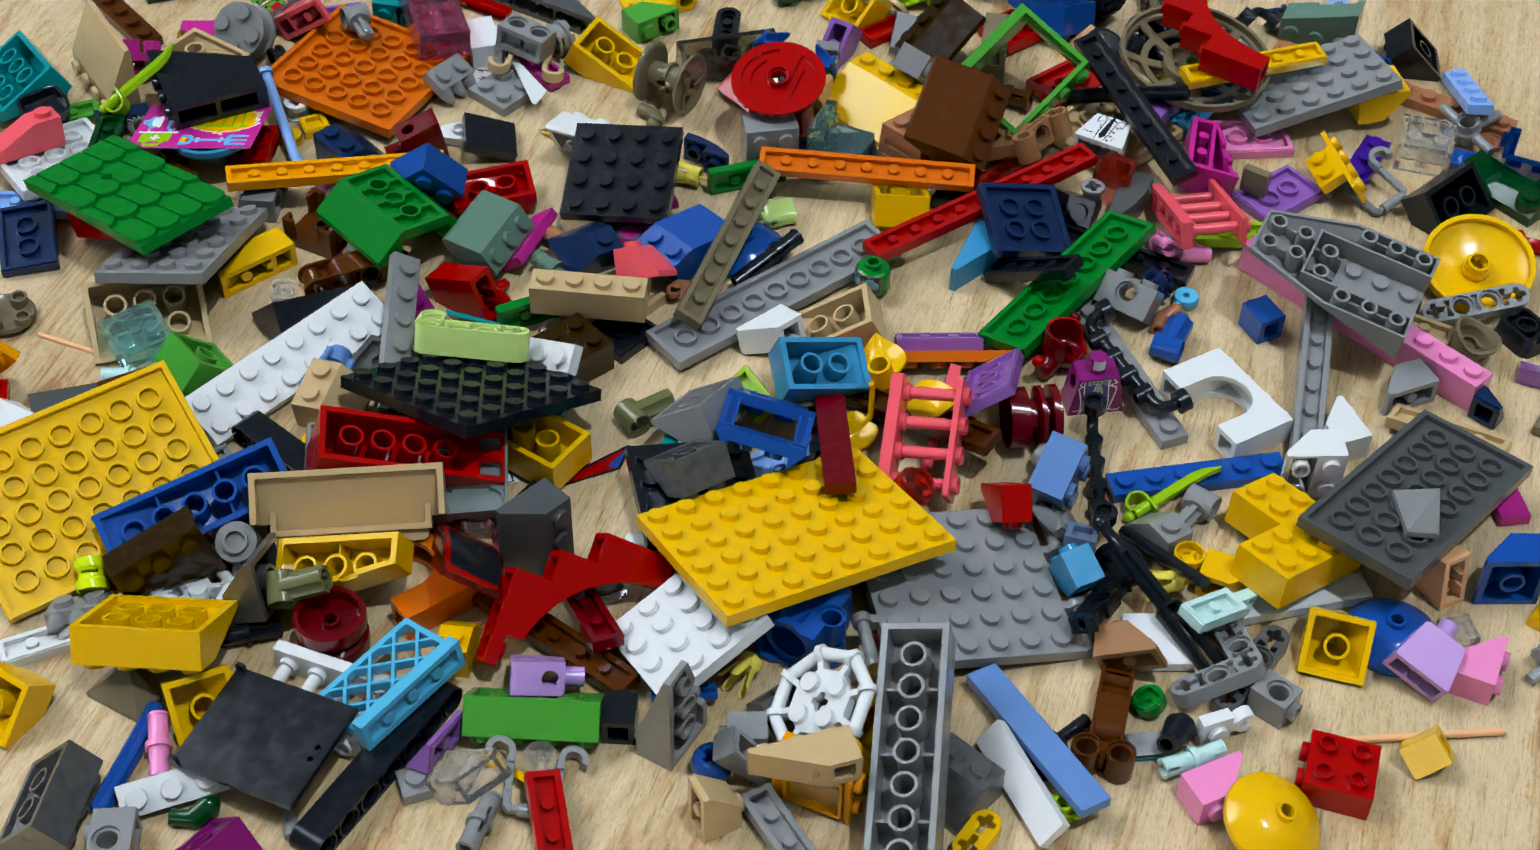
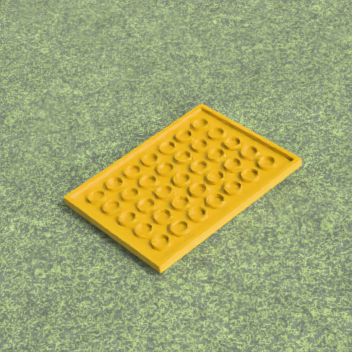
(80, 462)
(790, 542)

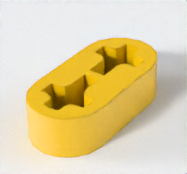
(970, 832)

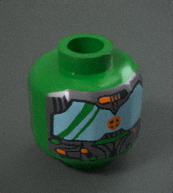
(875, 273)

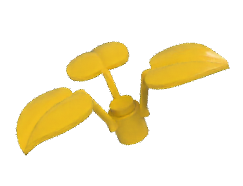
(883, 359)

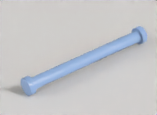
(267, 75)

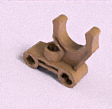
(1032, 137)

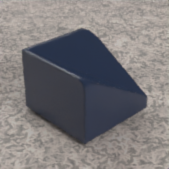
(1486, 408)

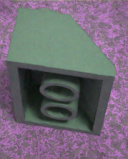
(488, 232)

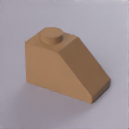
(1126, 648)

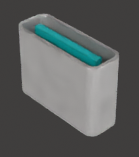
(1145, 746)

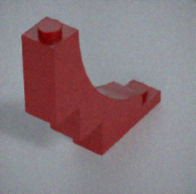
(530, 596)

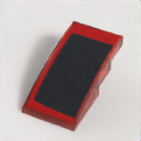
(467, 560)

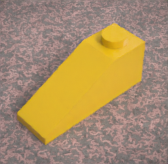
(257, 261)

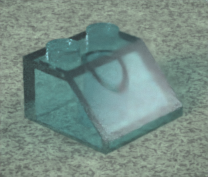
(135, 333)

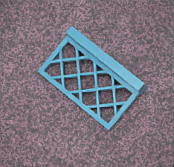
(404, 692)

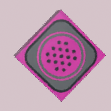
(630, 232)

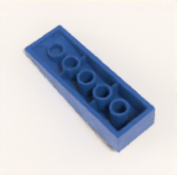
(212, 493)

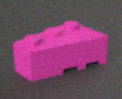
(1207, 150)

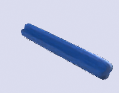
(125, 761)

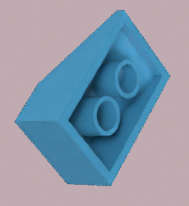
(818, 367)

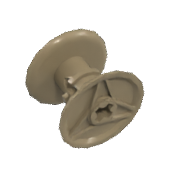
(684, 82)

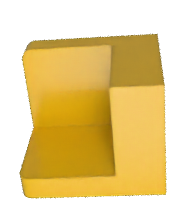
(1427, 752)

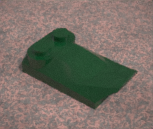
(1508, 189)

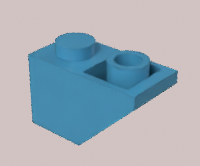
(1075, 569)

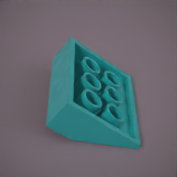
(24, 71)

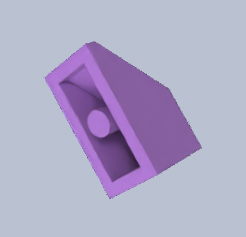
(846, 34)

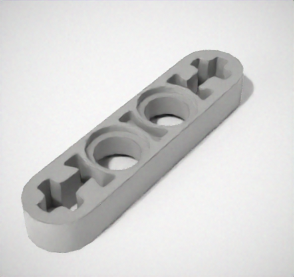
(1475, 307)

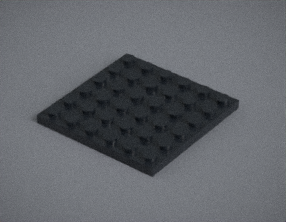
(470, 394)

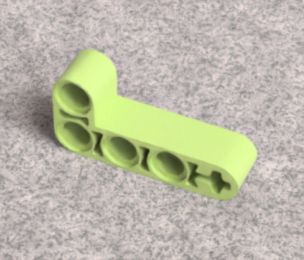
(469, 339)

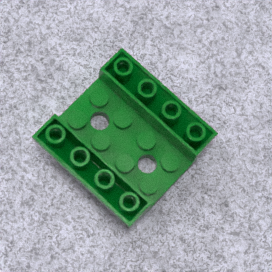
(381, 211)

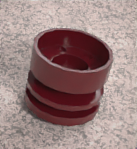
(1031, 417)

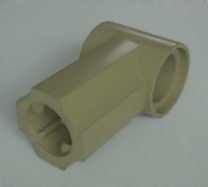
(637, 415)
(287, 586)

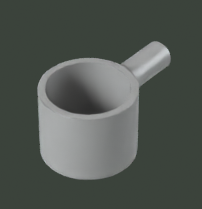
(236, 543)

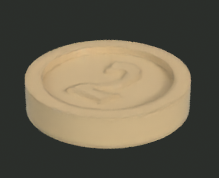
(899, 6)

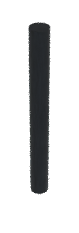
(1164, 557)

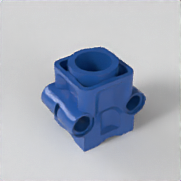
(804, 626)

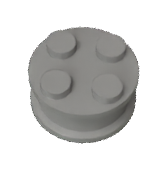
(246, 27)

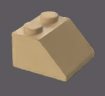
(323, 387)

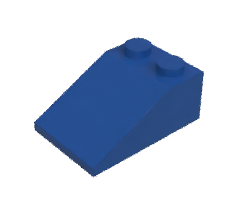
(1063, 16)
(684, 238)

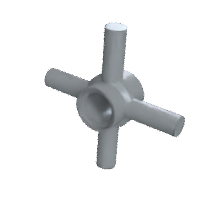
(1470, 127)

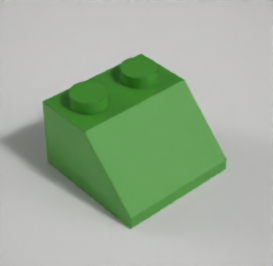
(192, 361)

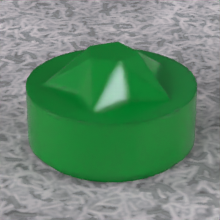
(1149, 701)

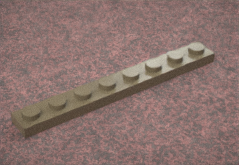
(726, 245)

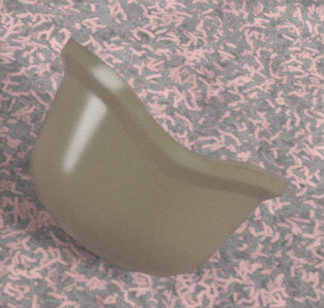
(1474, 339)

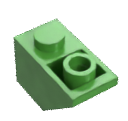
(649, 20)

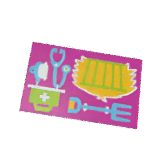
(227, 133)

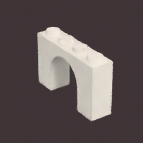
(1219, 376)

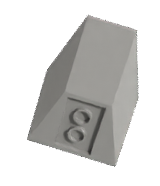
(1349, 272)

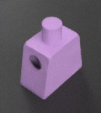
(1428, 658)
(527, 674)

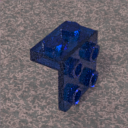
(1509, 143)

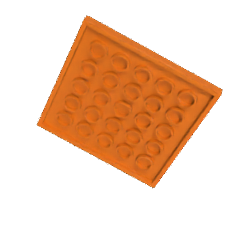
(357, 80)

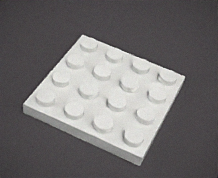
(77, 138)
(679, 626)

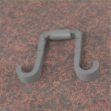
(1390, 203)
(521, 809)

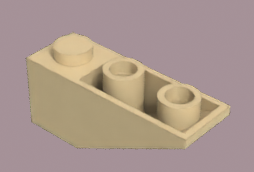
(813, 758)

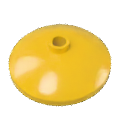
(1256, 815)

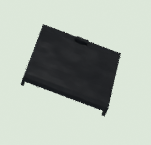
(264, 737)

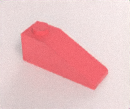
(301, 18)
(32, 134)

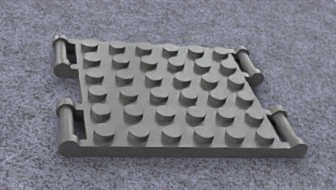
(988, 589)

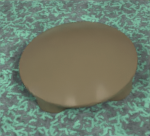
(16, 312)

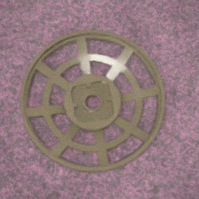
(1176, 56)

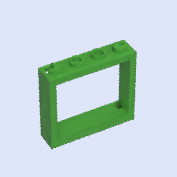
(1005, 32)

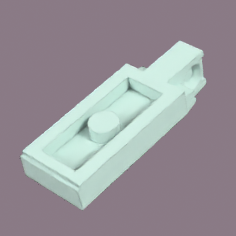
(1217, 608)

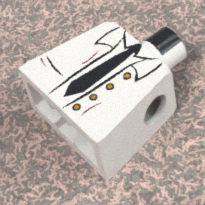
(1104, 134)

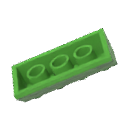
(540, 718)

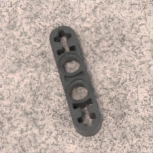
(1271, 656)

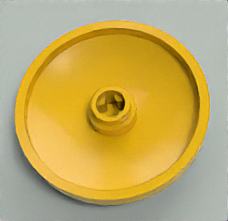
(1478, 255)

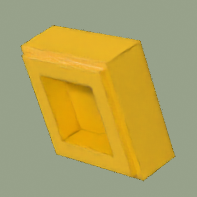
(312, 124)

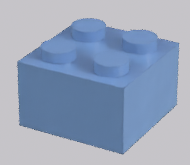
(1059, 471)

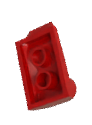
(508, 180)

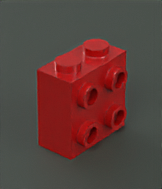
(1338, 773)

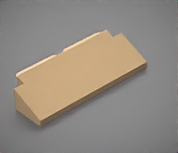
(349, 500)

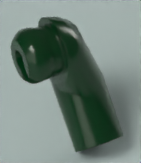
(196, 816)

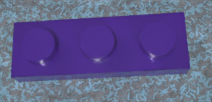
(1360, 157)

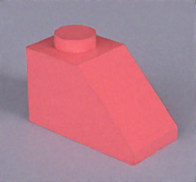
(642, 261)

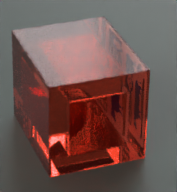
(1114, 170)

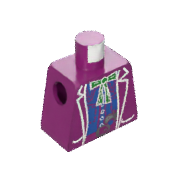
(1092, 375)

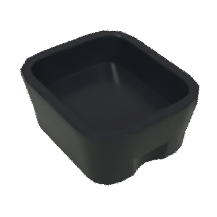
(46, 96)
(1520, 332)

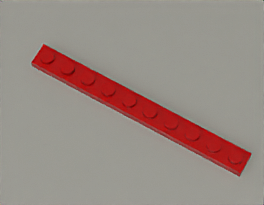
(967, 207)

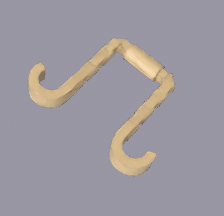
(546, 75)

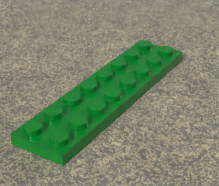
(1101, 247)

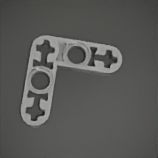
(1199, 686)

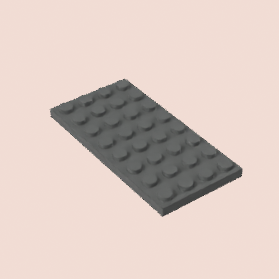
(1425, 454)

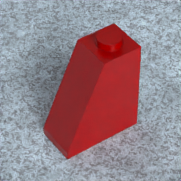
(465, 289)

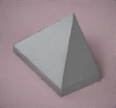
(1418, 511)

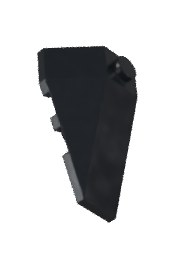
(284, 314)

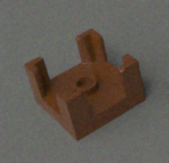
(311, 232)

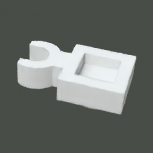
(1221, 723)

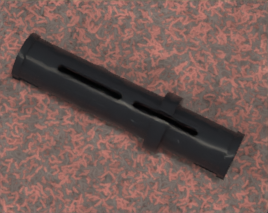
(776, 252)

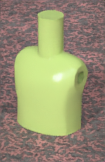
(778, 212)

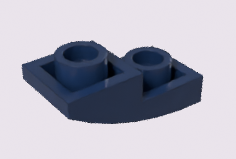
(704, 152)

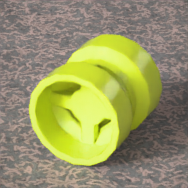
(90, 574)

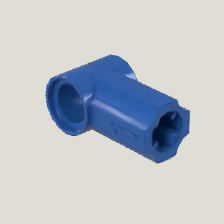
(1170, 342)

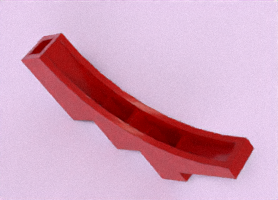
(1217, 50)

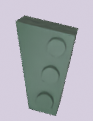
(1320, 23)

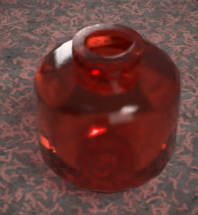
(916, 484)

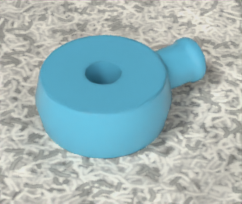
(1186, 297)

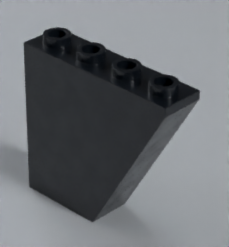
(207, 86)

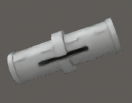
(479, 821)

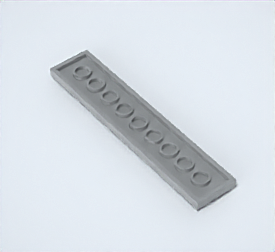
(789, 283)

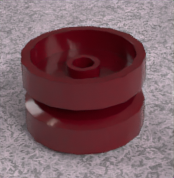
(333, 624)

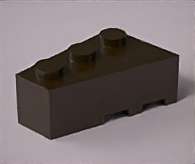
(163, 555)

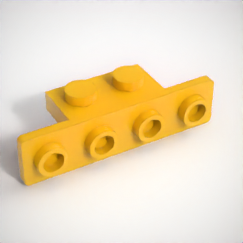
(1333, 168)

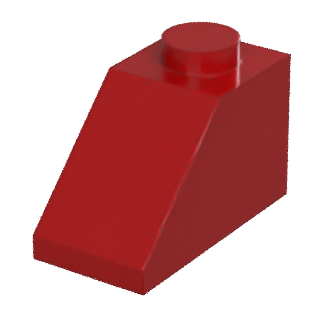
(1008, 503)

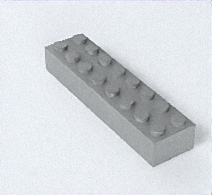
(911, 737)

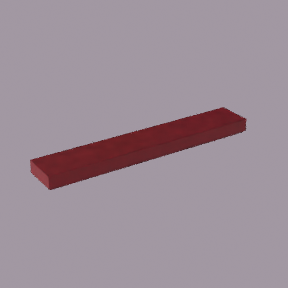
(835, 445)

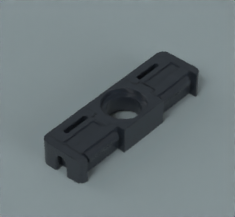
(1099, 605)

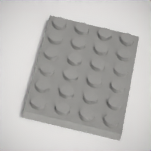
(1349, 77)
(189, 257)

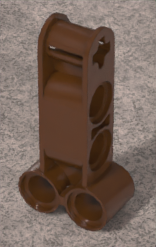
(341, 272)
(1104, 745)

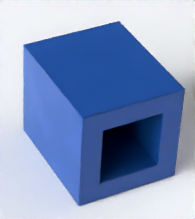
(1261, 319)

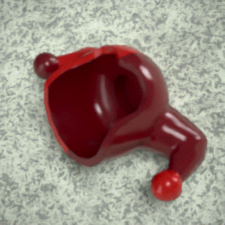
(1061, 346)

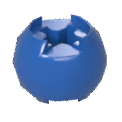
(703, 764)

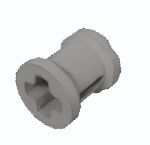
(1093, 188)

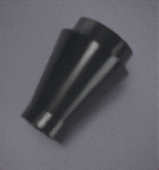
(1176, 732)

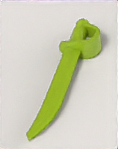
(134, 83)
(1148, 504)

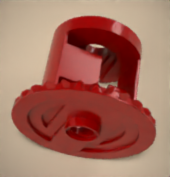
(795, 95)

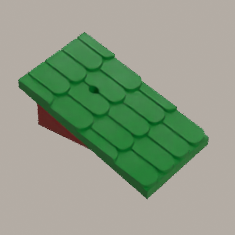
(127, 195)

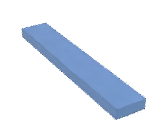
(1039, 741)

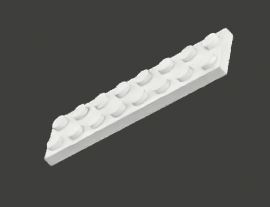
(272, 372)

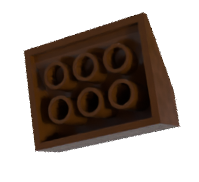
(957, 114)

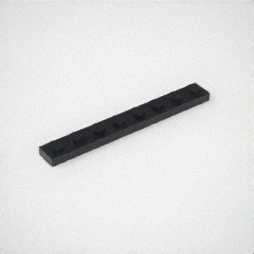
(1136, 109)

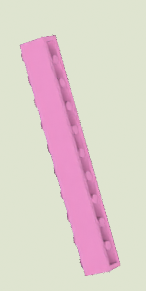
(1457, 374)

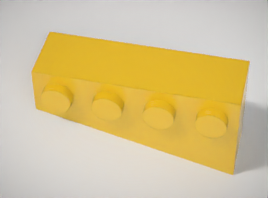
(352, 559)

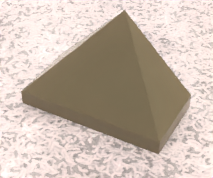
(123, 693)

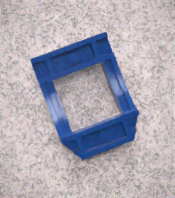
(773, 446)

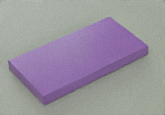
(994, 380)

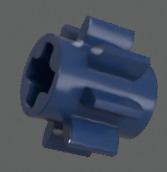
(1160, 278)

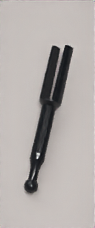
(1159, 598)

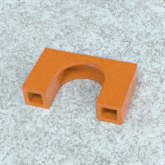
(433, 599)

